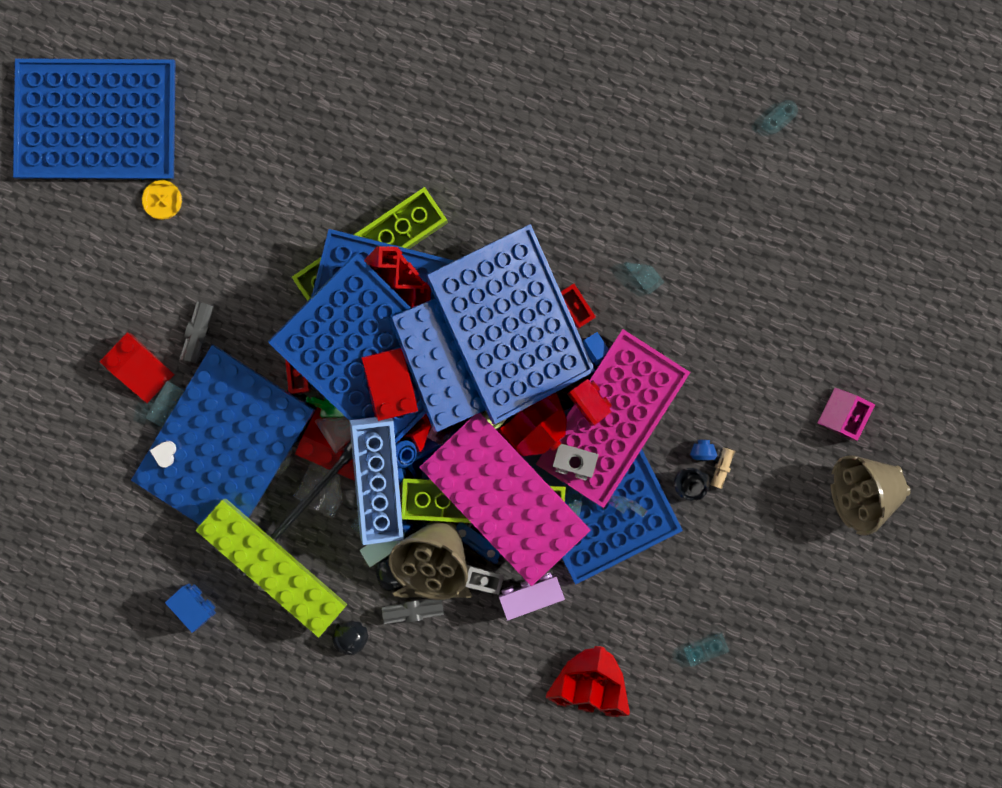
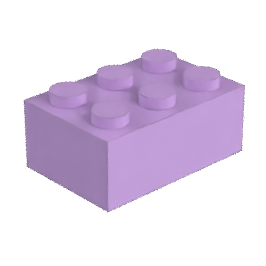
(531, 598)

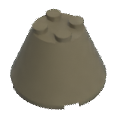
(867, 492)
(431, 561)

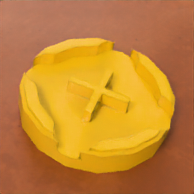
(161, 199)

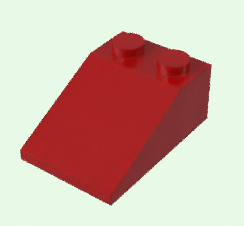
(137, 367)
(389, 384)
(590, 403)

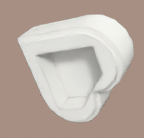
(164, 453)

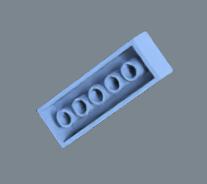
(376, 480)

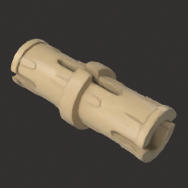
(722, 468)

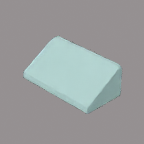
(375, 552)

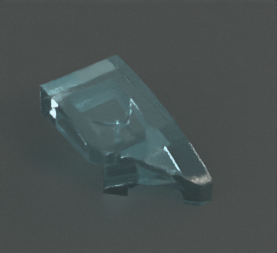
(645, 275)
(622, 503)

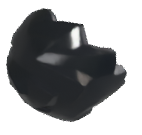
(691, 484)
(385, 576)
(350, 637)

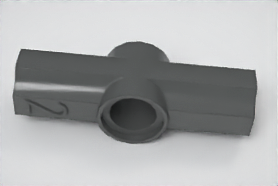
(196, 332)
(412, 611)

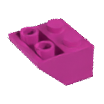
(846, 414)

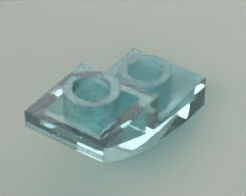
(164, 404)
(706, 649)

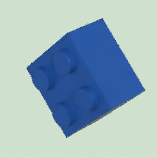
(191, 607)

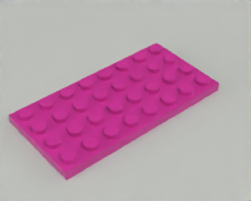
(640, 389)
(505, 498)

